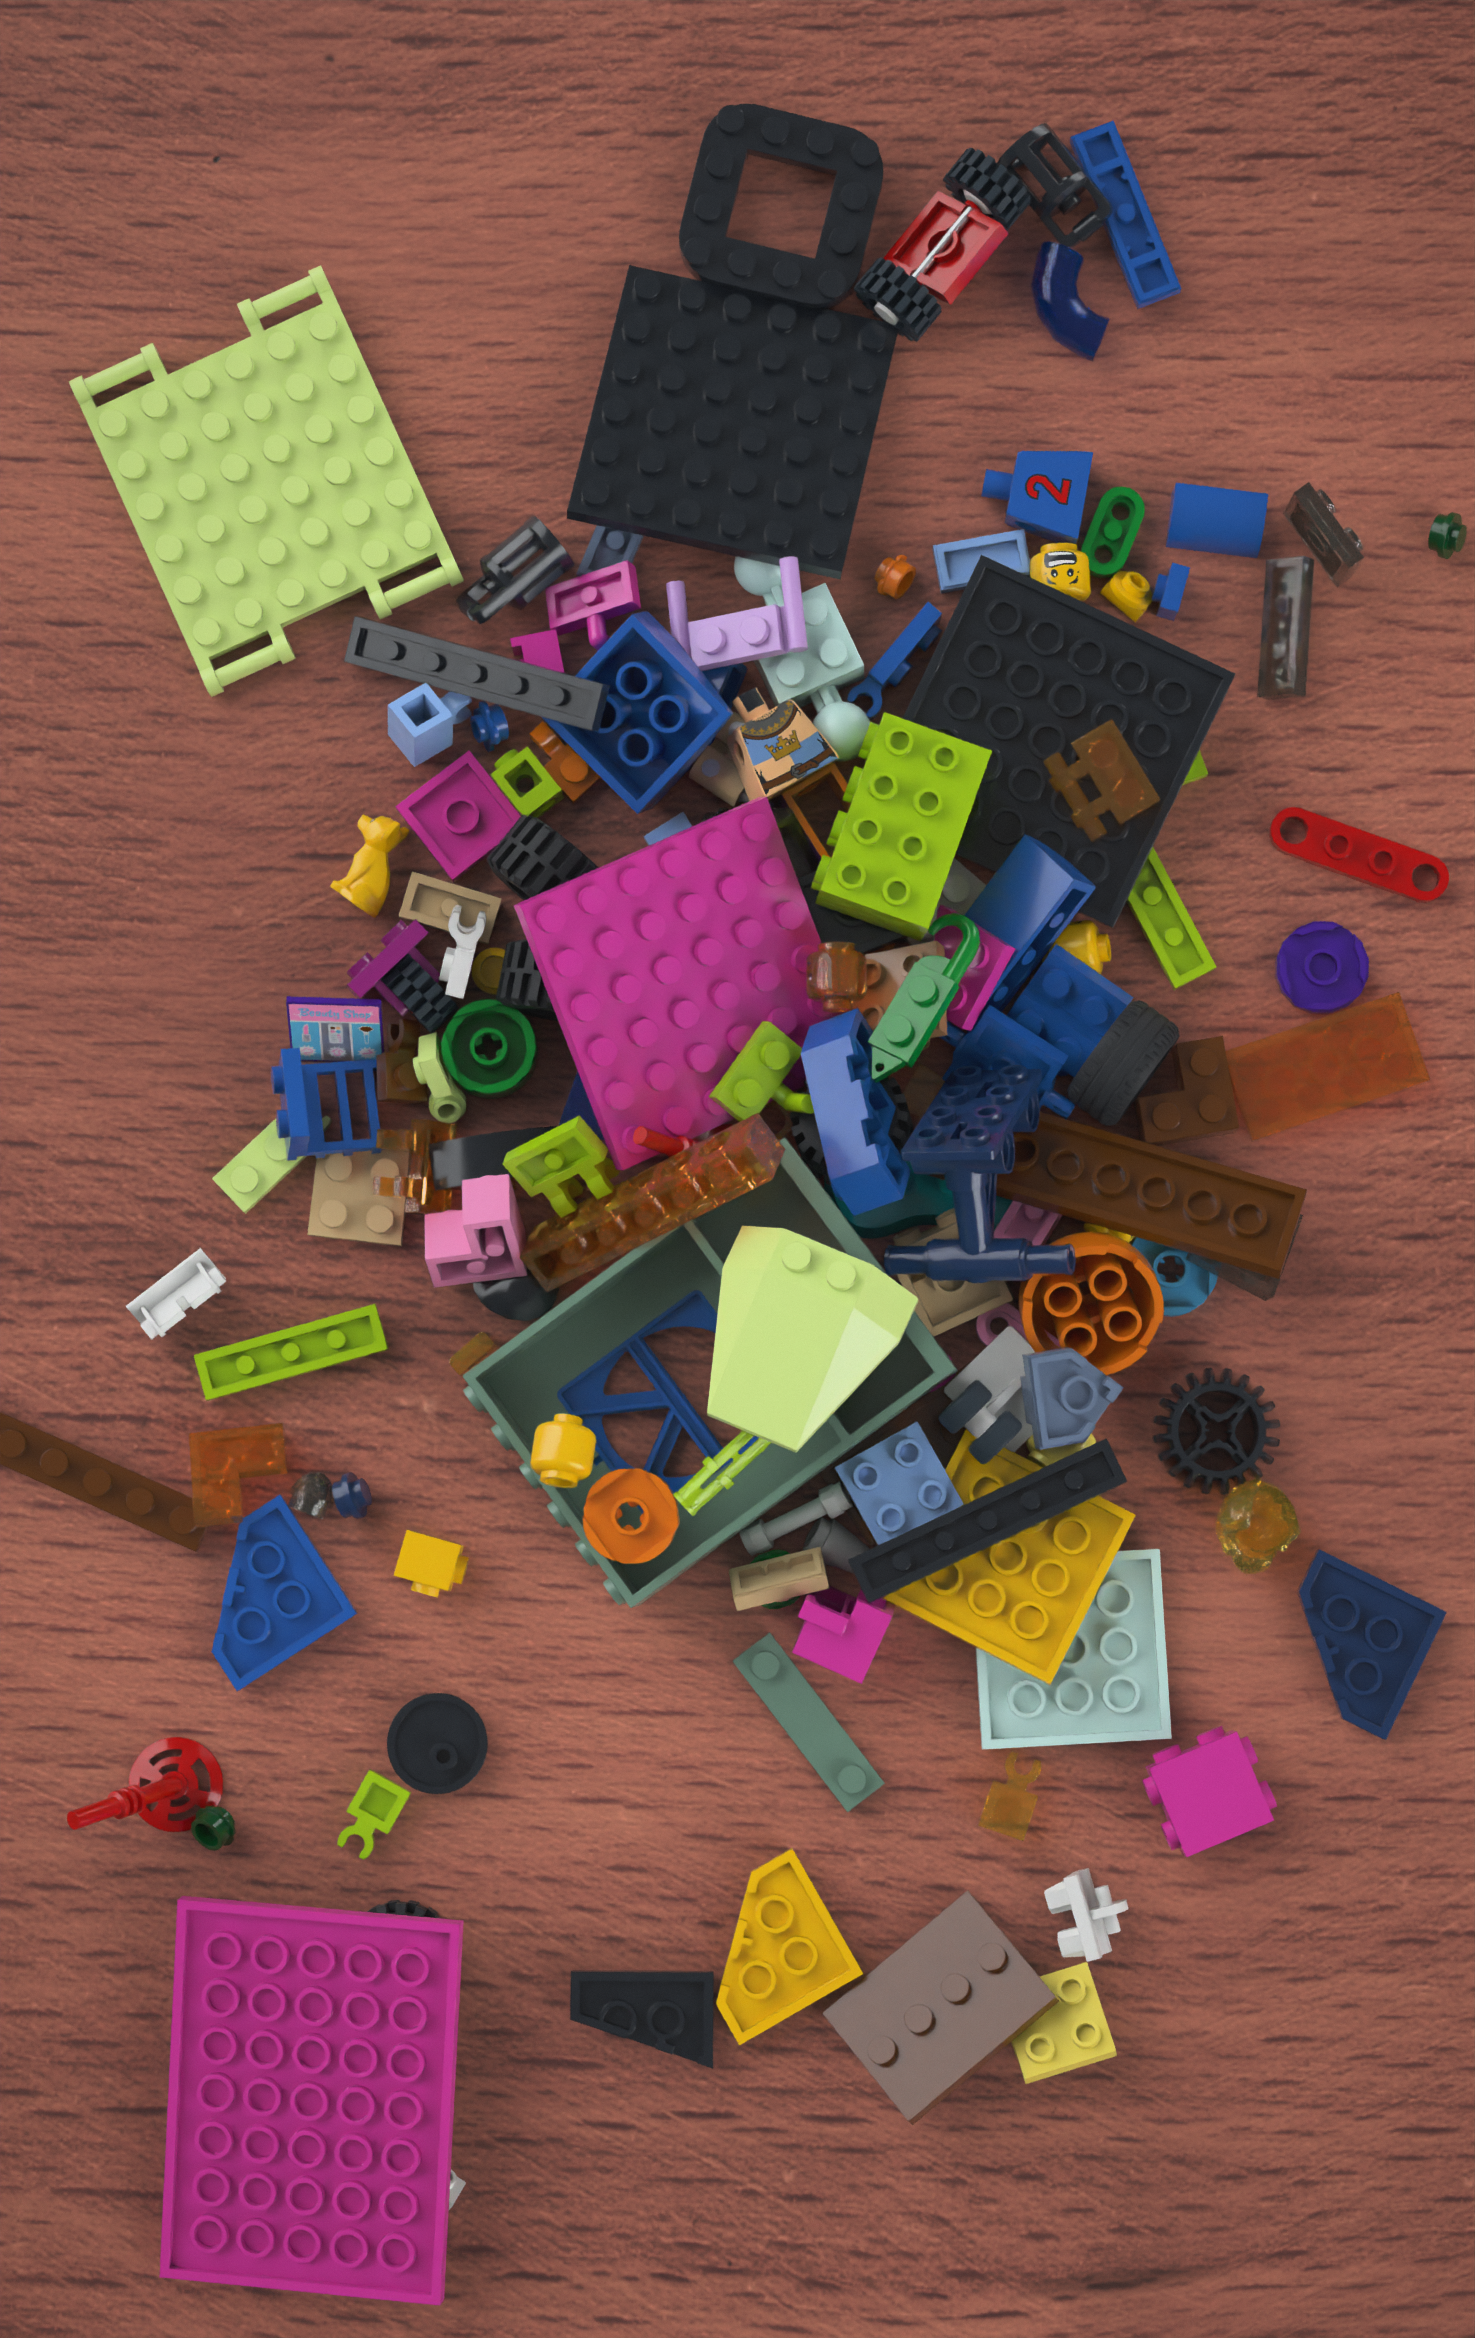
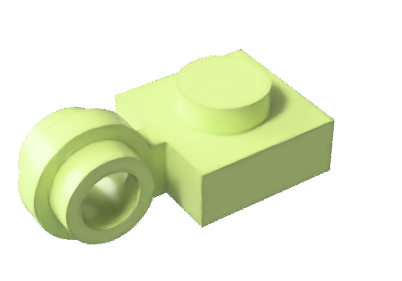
(446, 1100)

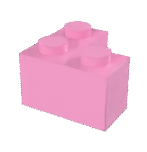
(480, 1239)

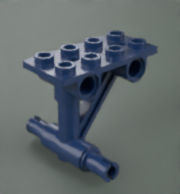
(970, 1142)

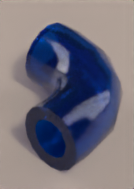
(1059, 301)

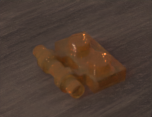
(1114, 772)

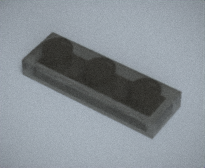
(1285, 628)

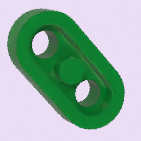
(1113, 534)

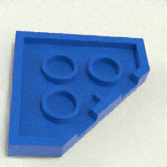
(274, 1596)

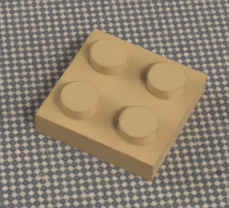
(344, 1199)

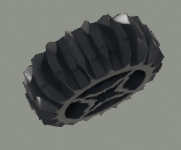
(1199, 1414)

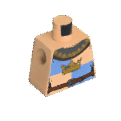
(775, 746)

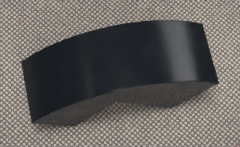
(476, 1156)

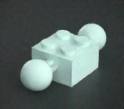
(817, 672)

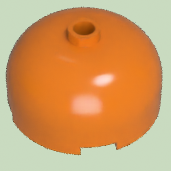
(1103, 1318)

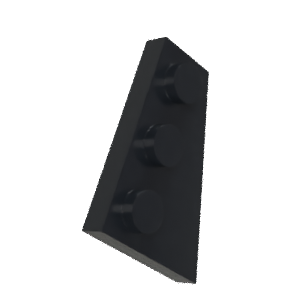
(649, 2007)

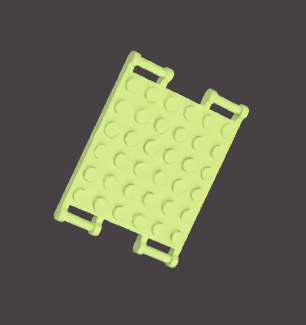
(266, 481)

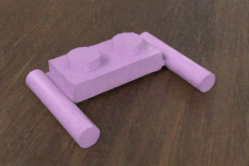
(742, 634)

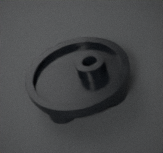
(437, 1743)

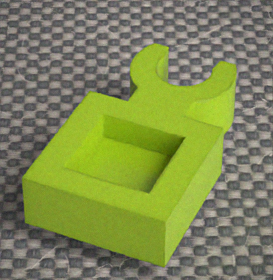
(376, 1807)

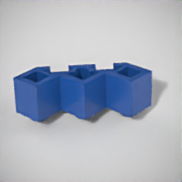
(852, 1114)

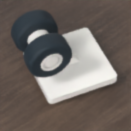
(990, 1397)

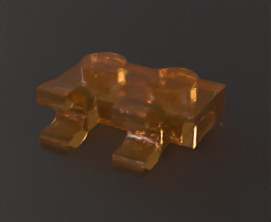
(419, 1184)

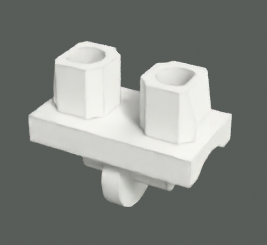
(1092, 1912)

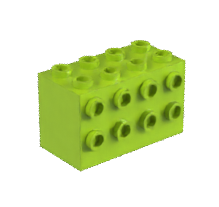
(900, 825)

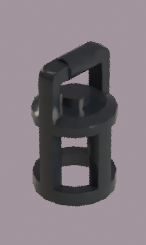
(1061, 193)
(505, 559)

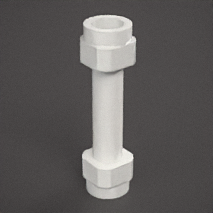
(832, 1501)

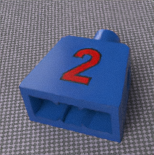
(1043, 492)

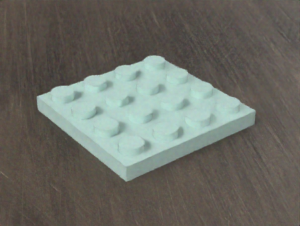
(1108, 1682)

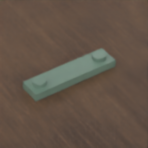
(808, 1722)

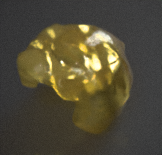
(1255, 1525)

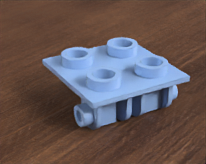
(899, 1484)

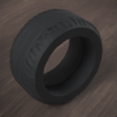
(1123, 1062)

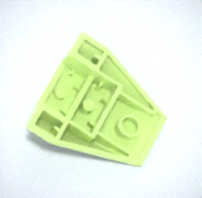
(797, 1333)

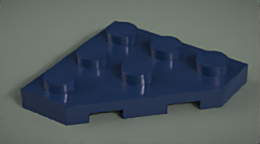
(1366, 1639)

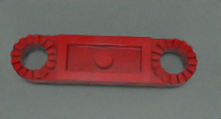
(1358, 854)

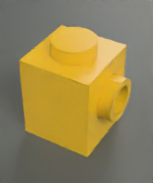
(430, 1563)

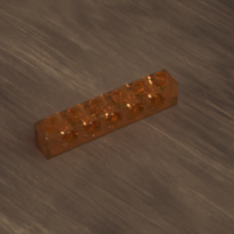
(653, 1202)

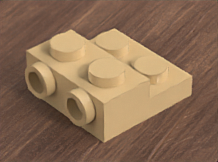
(948, 1303)

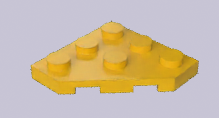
(781, 1950)

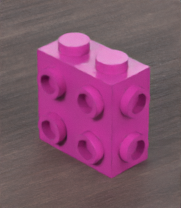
(1208, 1791)

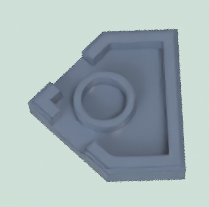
(1064, 1396)

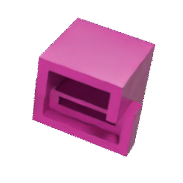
(842, 1631)

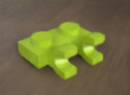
(557, 1156)

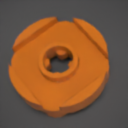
(627, 1543)

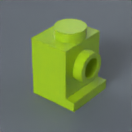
(524, 764)

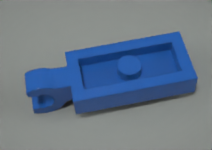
(894, 663)

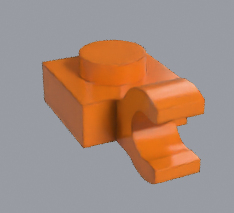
(565, 765)

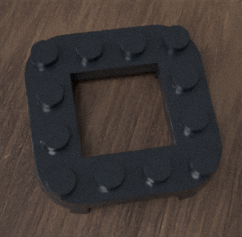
(797, 142)

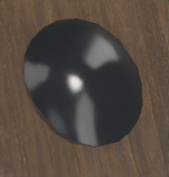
(516, 1297)

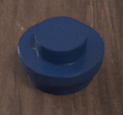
(352, 1496)

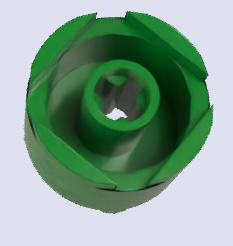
(465, 1037)

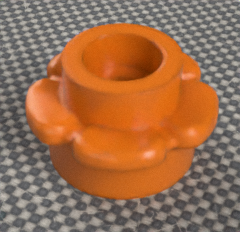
(894, 576)

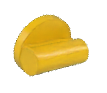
(1129, 593)

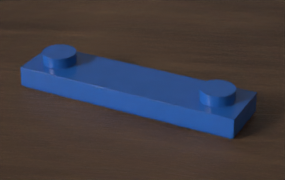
(1131, 223)

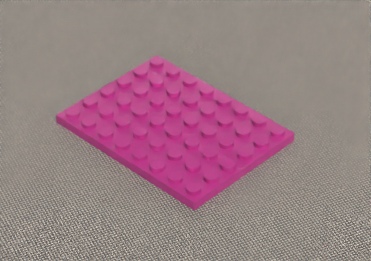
(311, 2099)

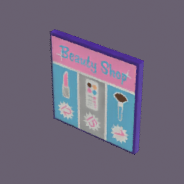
(335, 1028)

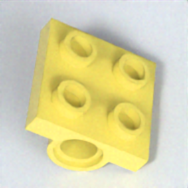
(1069, 2032)

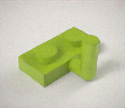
(759, 1075)

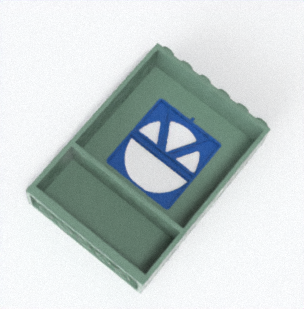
(667, 1284)

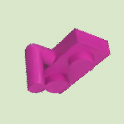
(592, 600)

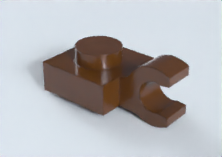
(395, 1068)

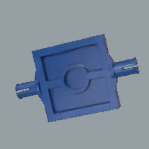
(1003, 1042)

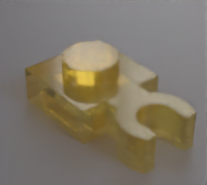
(1009, 1804)

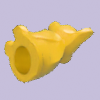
(370, 872)

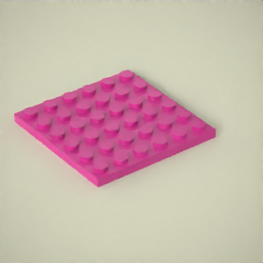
(672, 970)

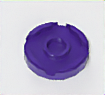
(1321, 967)

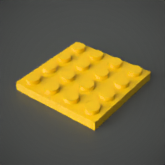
(1029, 1590)

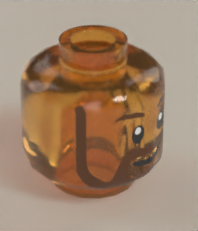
(836, 976)

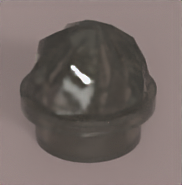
(312, 1494)

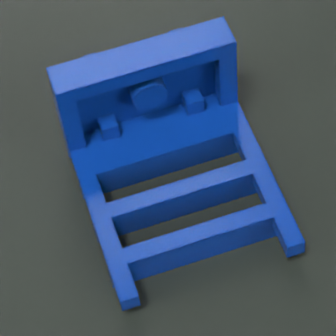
(300, 1110)

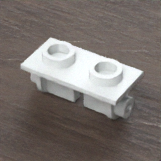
(169, 1297)

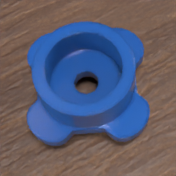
(489, 725)

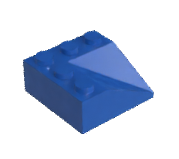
(654, 716)

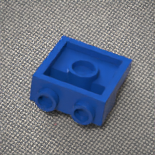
(1069, 1007)

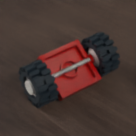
(944, 245)

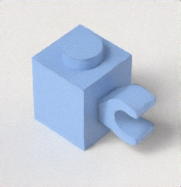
(424, 723)

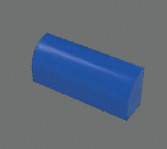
(1029, 909)

